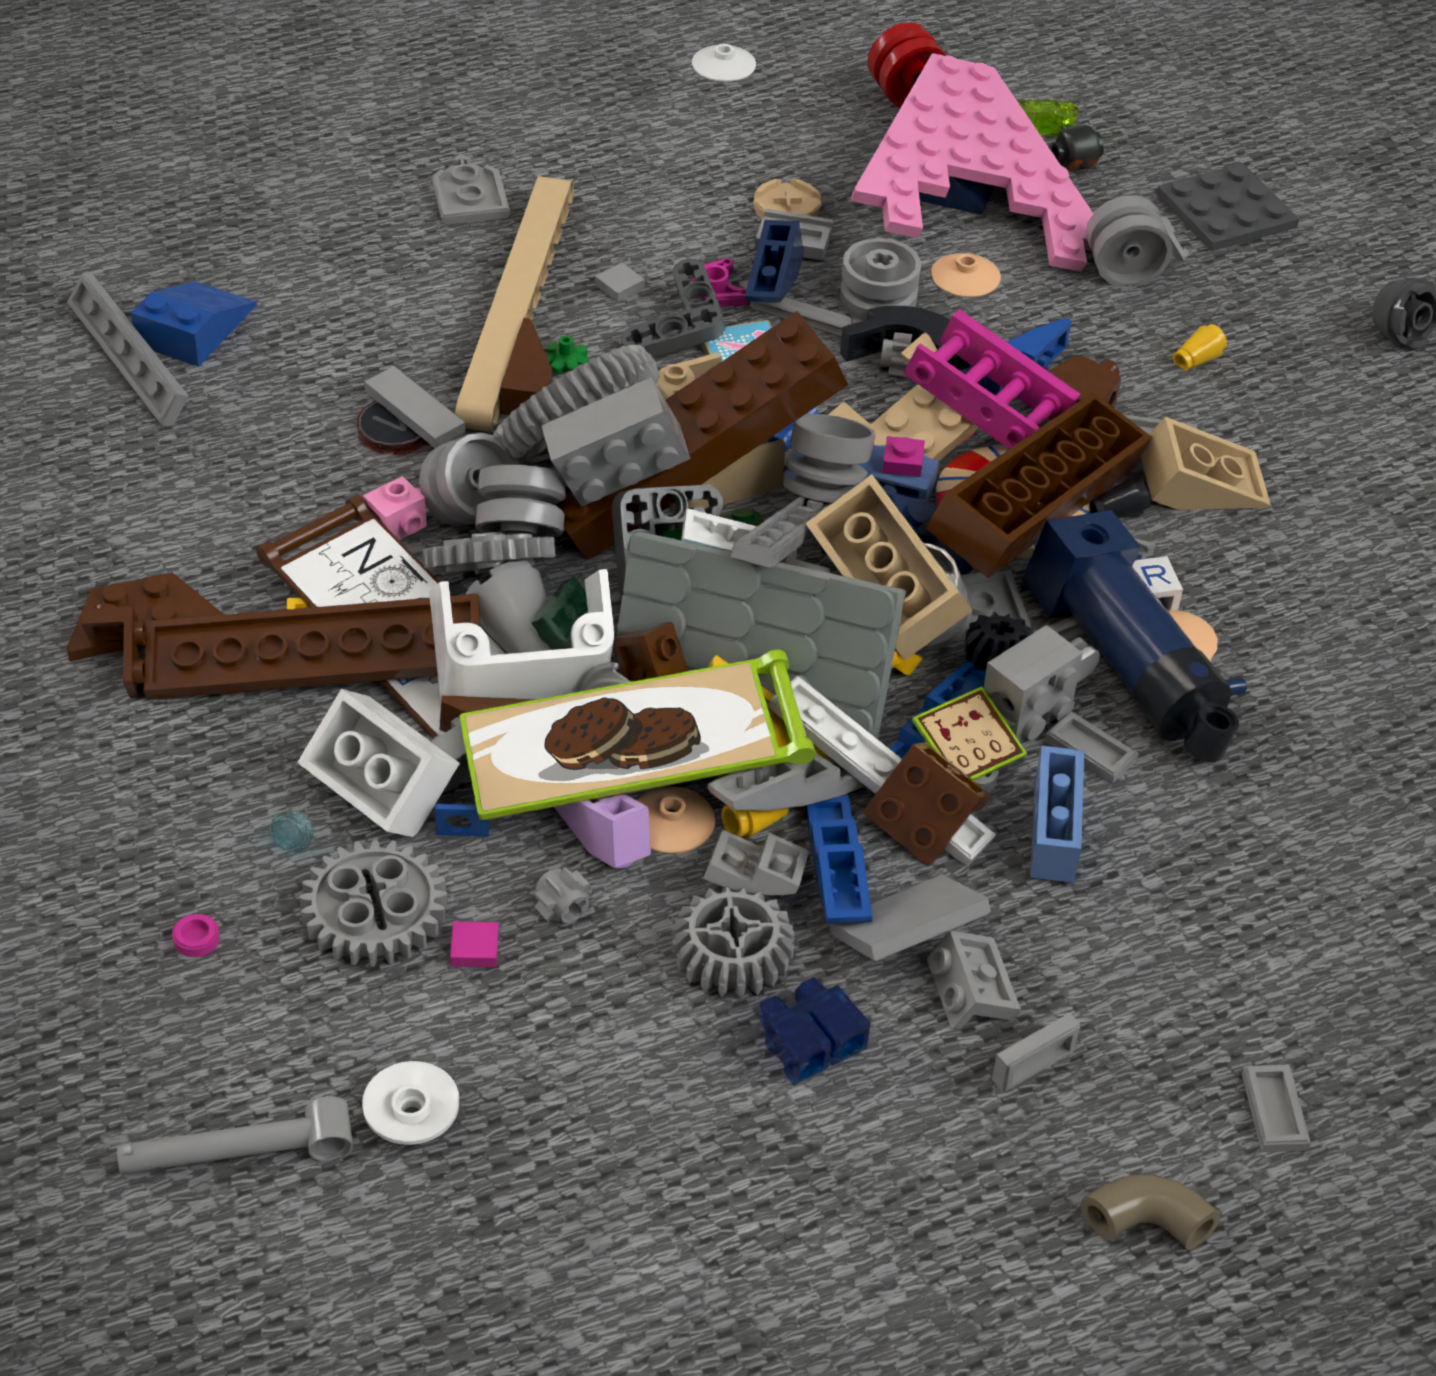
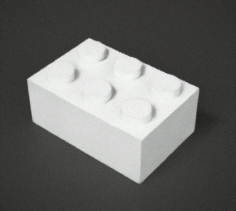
(378, 763)

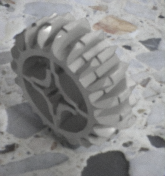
(709, 953)

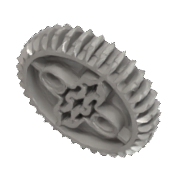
(596, 379)

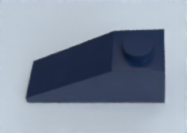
(775, 261)

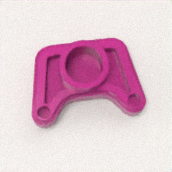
(719, 277)

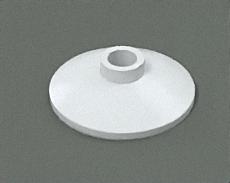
(723, 63)
(408, 1086)

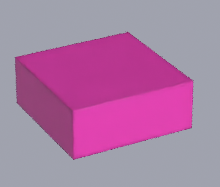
(474, 944)

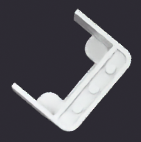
(471, 671)

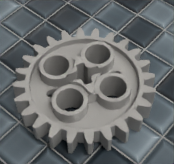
(487, 551)
(342, 912)

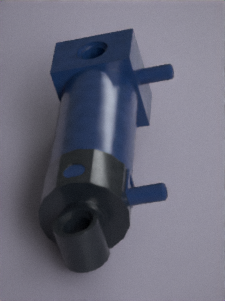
(1088, 572)

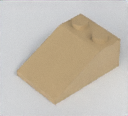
(1201, 470)

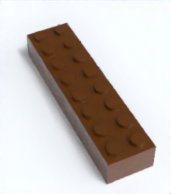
(726, 417)
(1040, 479)

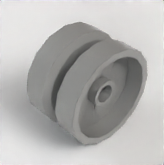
(1129, 241)
(879, 275)
(452, 474)
(520, 500)

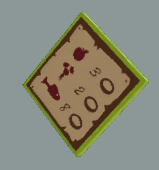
(970, 734)

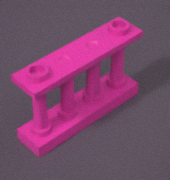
(1000, 363)

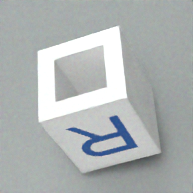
(1161, 580)

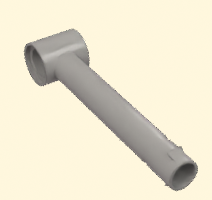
(323, 1130)

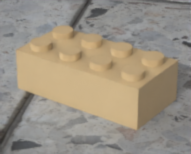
(877, 545)

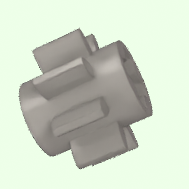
(891, 353)
(562, 895)

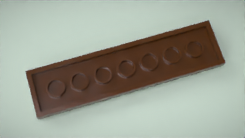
(295, 647)

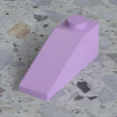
(610, 828)

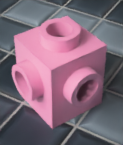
(398, 507)

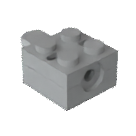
(1038, 680)

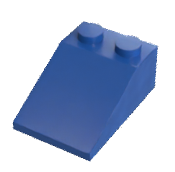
(189, 320)

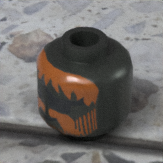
(1078, 147)

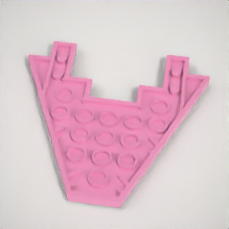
(972, 128)

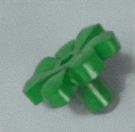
(565, 355)

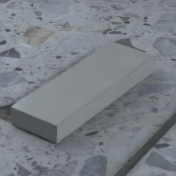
(414, 407)

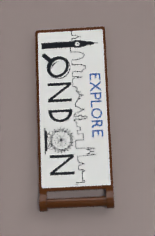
(361, 567)

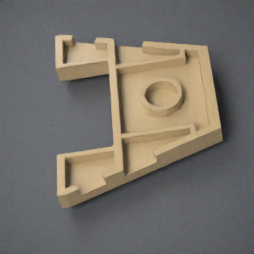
(917, 416)

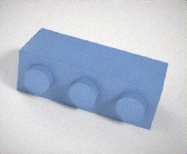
(1057, 814)

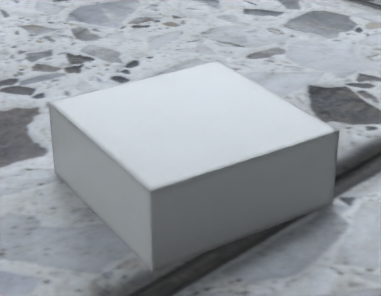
(619, 282)

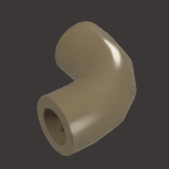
(1152, 1201)

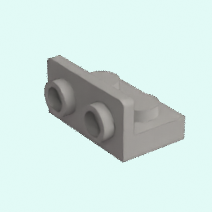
(971, 979)

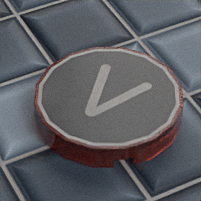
(385, 432)

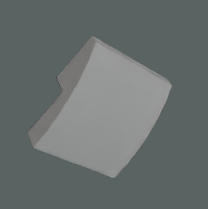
(768, 869)

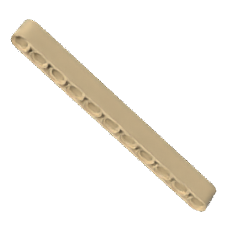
(515, 297)

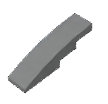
(784, 785)

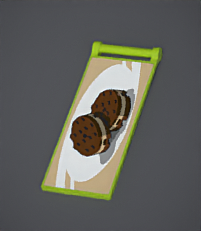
(630, 737)

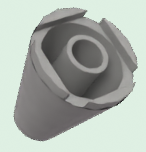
(510, 604)

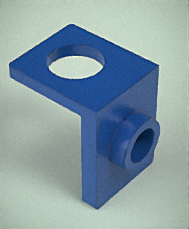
(475, 828)

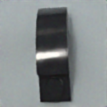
(882, 322)

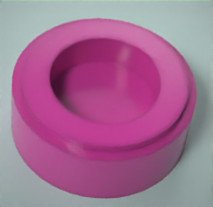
(195, 935)

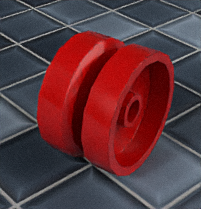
(899, 59)

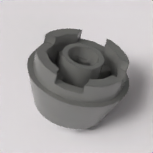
(1406, 311)

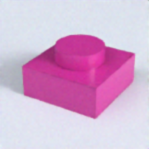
(903, 456)

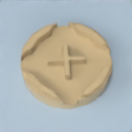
(790, 197)

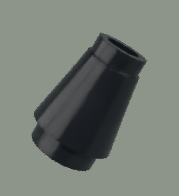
(1124, 499)

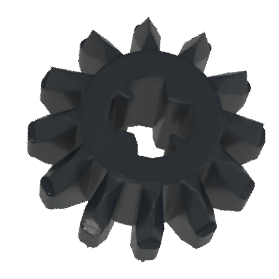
(993, 636)

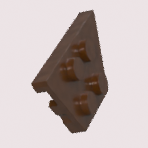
(152, 599)

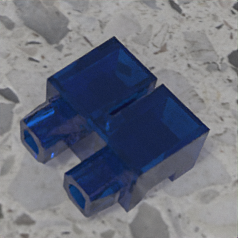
(815, 1031)

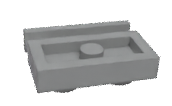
(814, 231)

